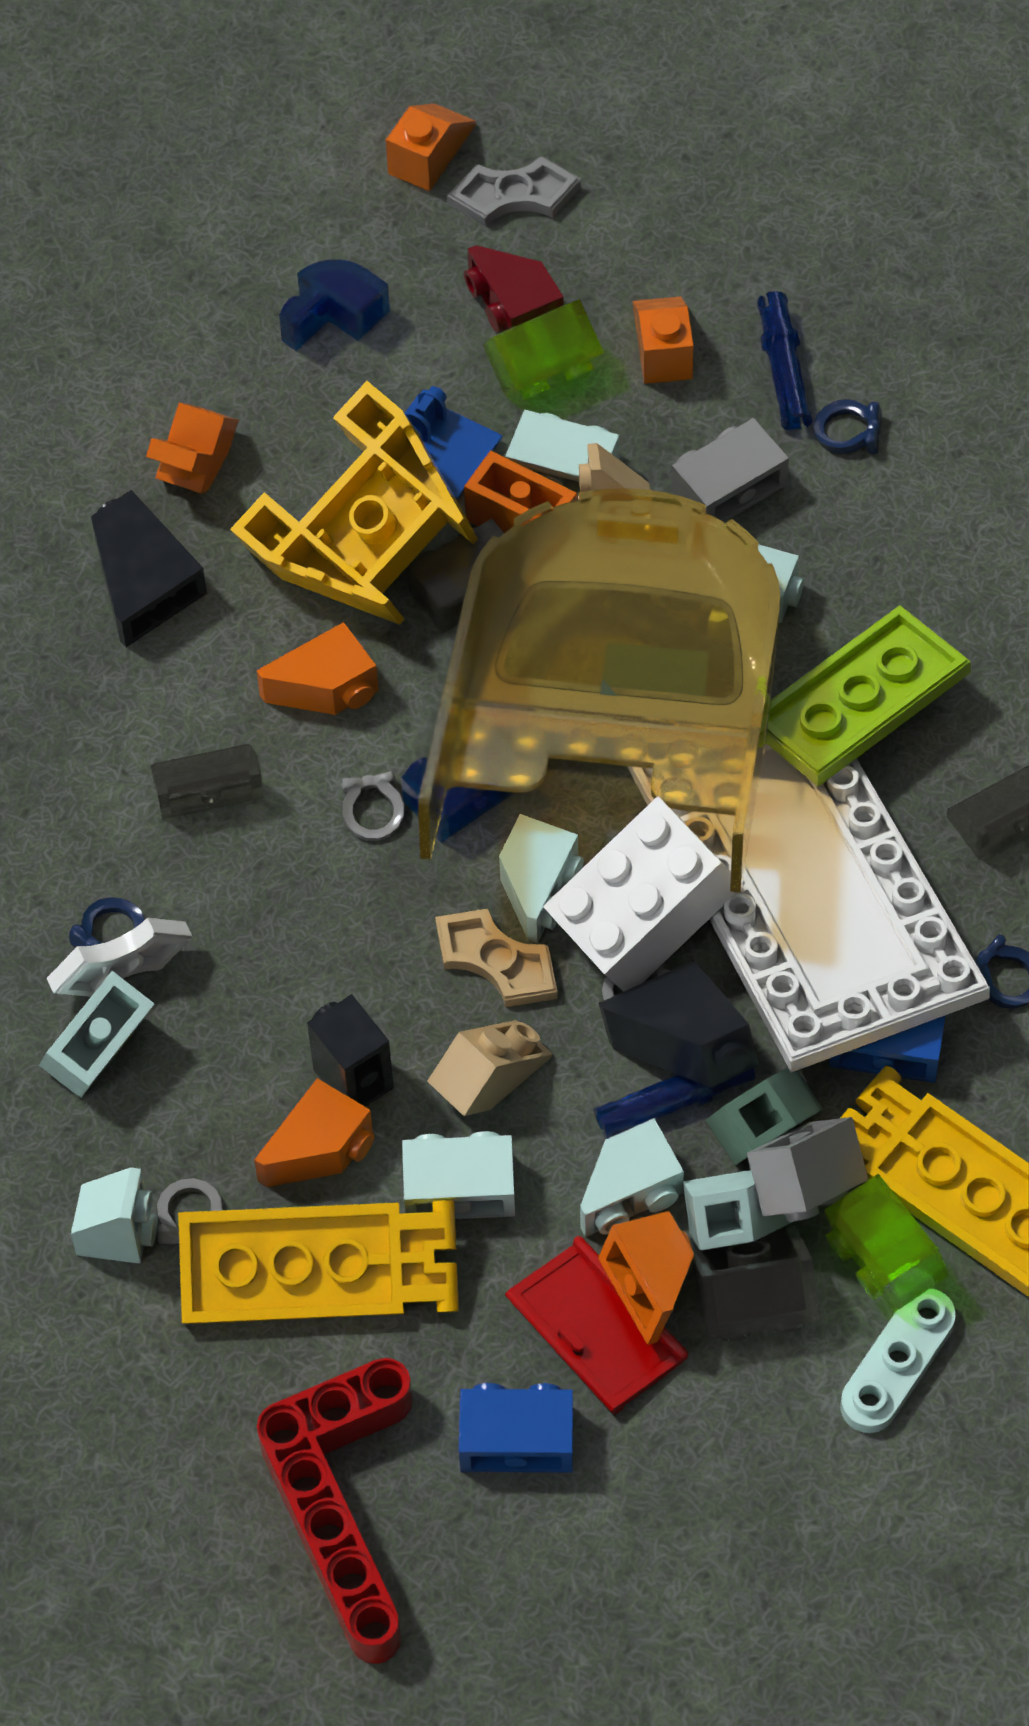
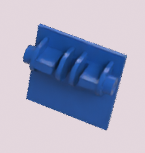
(451, 439)

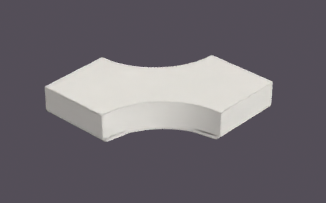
(139, 950)

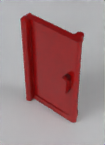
(580, 1304)

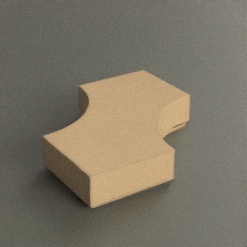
(516, 969)

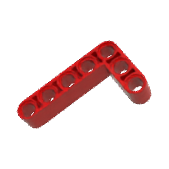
(325, 1503)

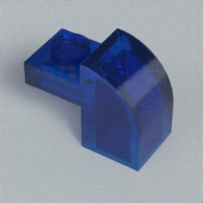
(334, 293)

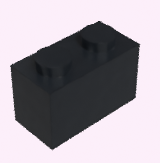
(350, 1051)

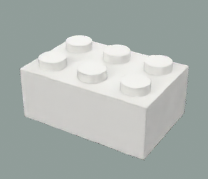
(642, 896)

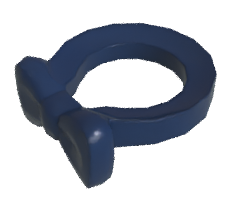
(868, 438)
(82, 934)
(1001, 951)

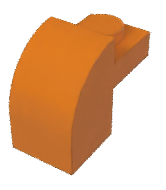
(194, 447)

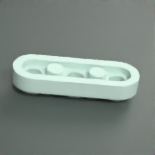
(892, 1380)

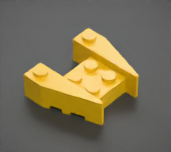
(368, 519)

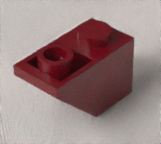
(511, 287)

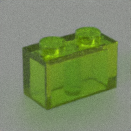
(544, 349)
(885, 1243)

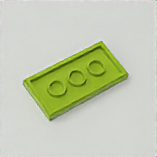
(862, 694)

